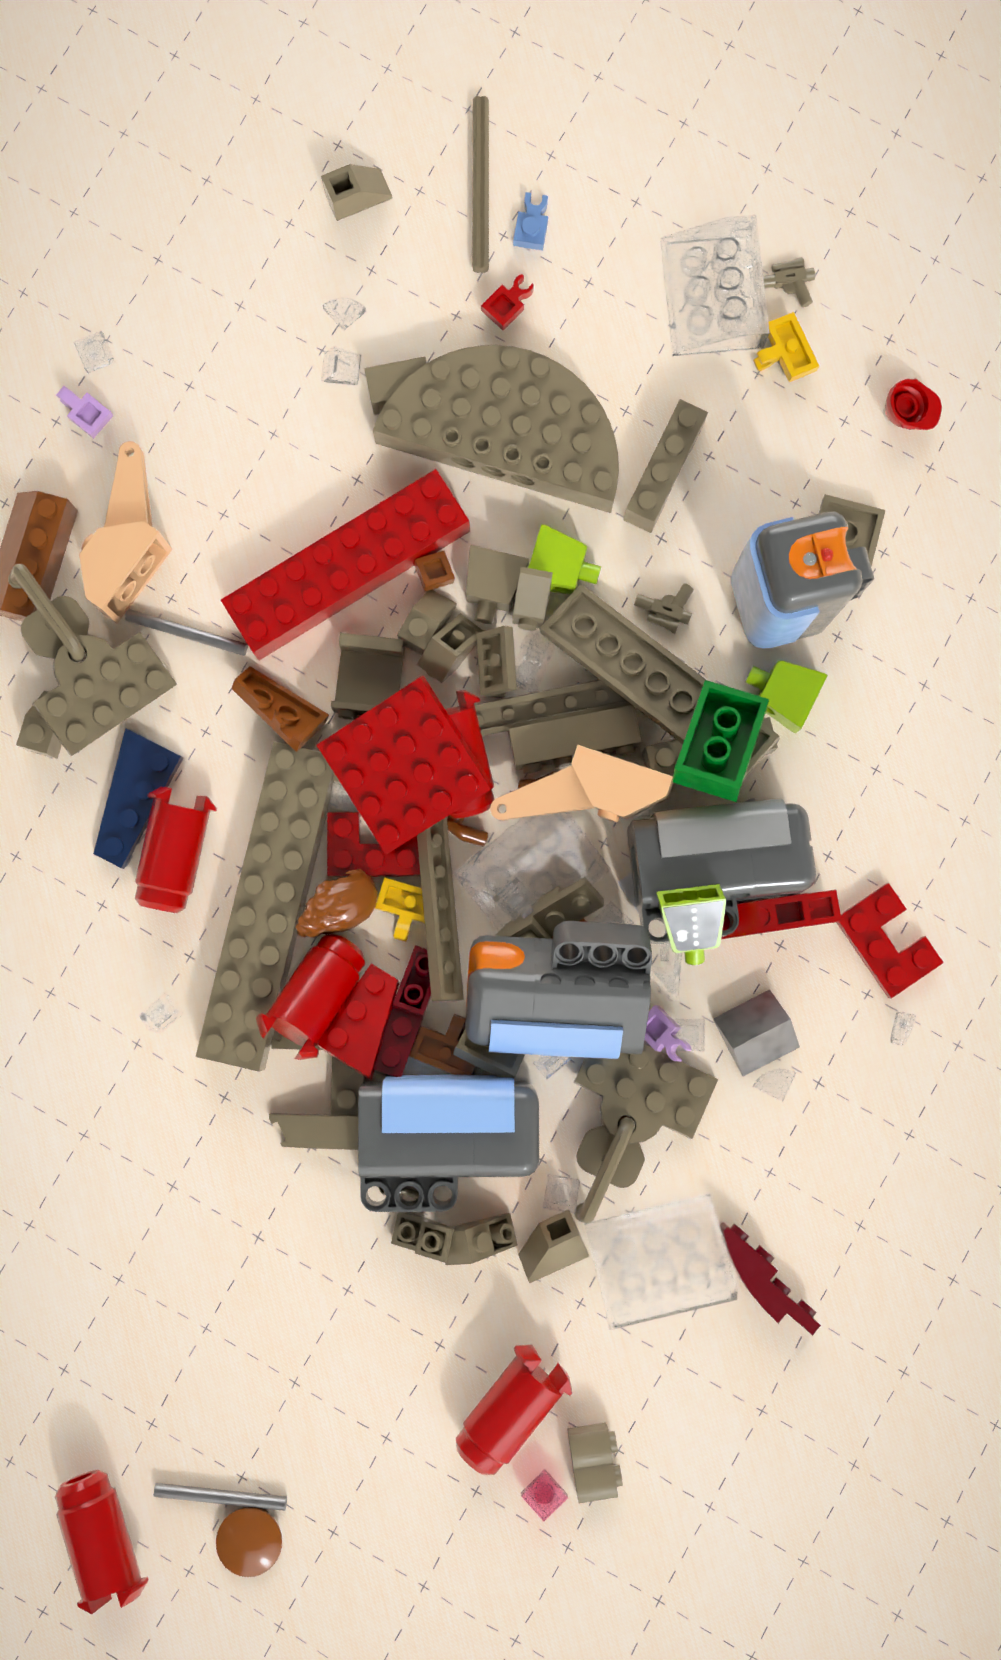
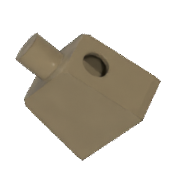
(492, 581)

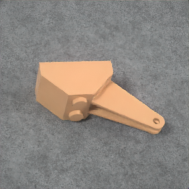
(127, 549)
(590, 782)

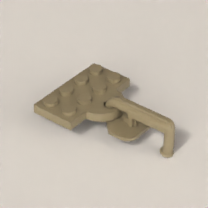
(100, 689)
(653, 1095)

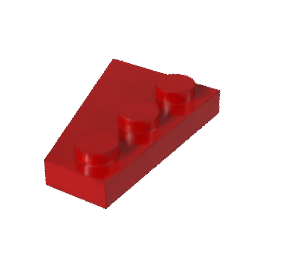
(360, 1023)

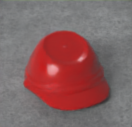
(913, 405)

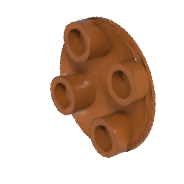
(249, 1542)

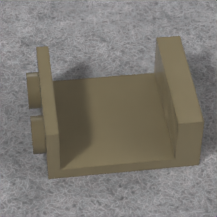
(367, 673)

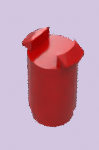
(467, 723)
(171, 852)
(314, 994)
(510, 1411)
(97, 1541)

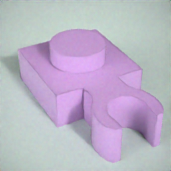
(662, 1031)

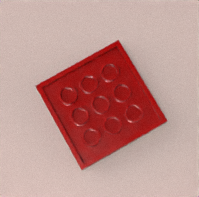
(405, 765)

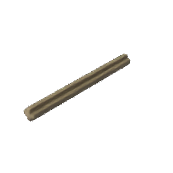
(480, 196)

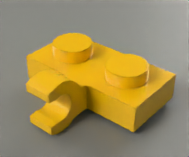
(788, 348)
(402, 901)

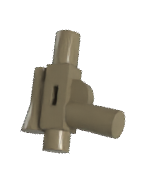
(792, 278)
(668, 610)

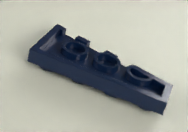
(138, 771)

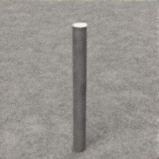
(186, 632)
(220, 1496)

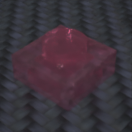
(544, 1495)

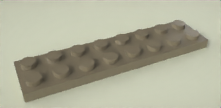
(633, 665)

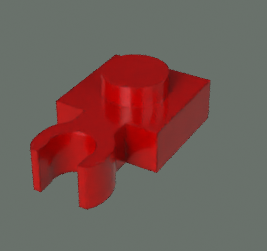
(506, 304)

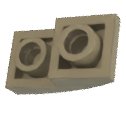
(422, 1236)

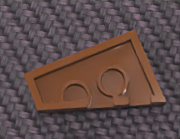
(280, 708)

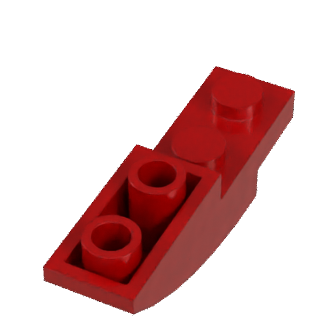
(785, 913)

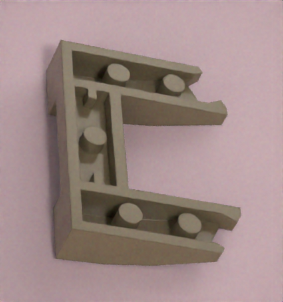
(324, 1131)

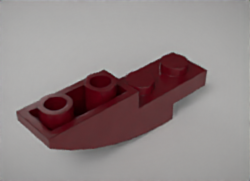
(406, 1016)
(756, 1273)

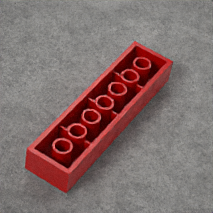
(346, 564)

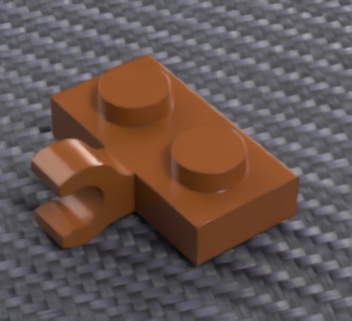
(438, 1049)

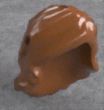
(338, 905)

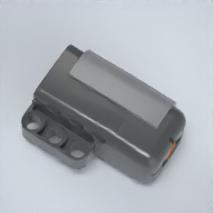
(744, 846)

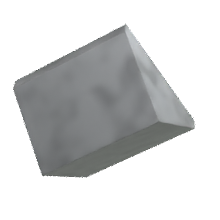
(757, 1032)

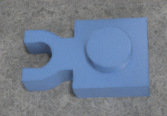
(532, 225)

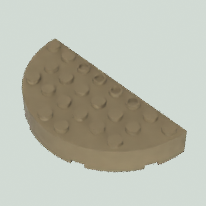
(508, 420)

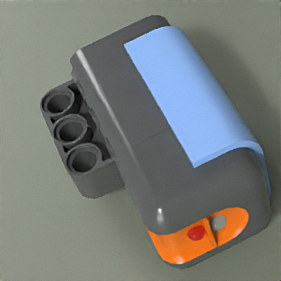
(797, 578)
(562, 994)
(441, 1129)

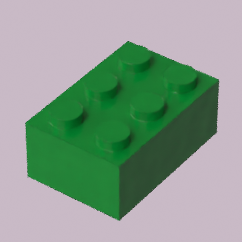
(720, 740)

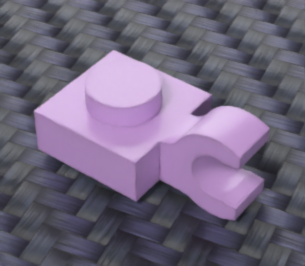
(85, 412)

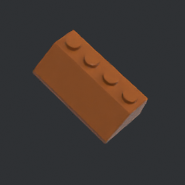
(38, 539)

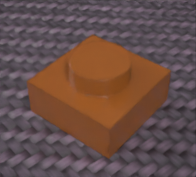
(434, 571)

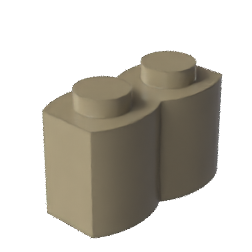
(593, 1462)

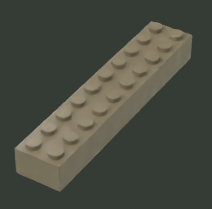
(267, 906)

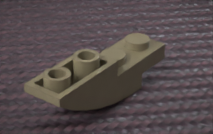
(556, 907)

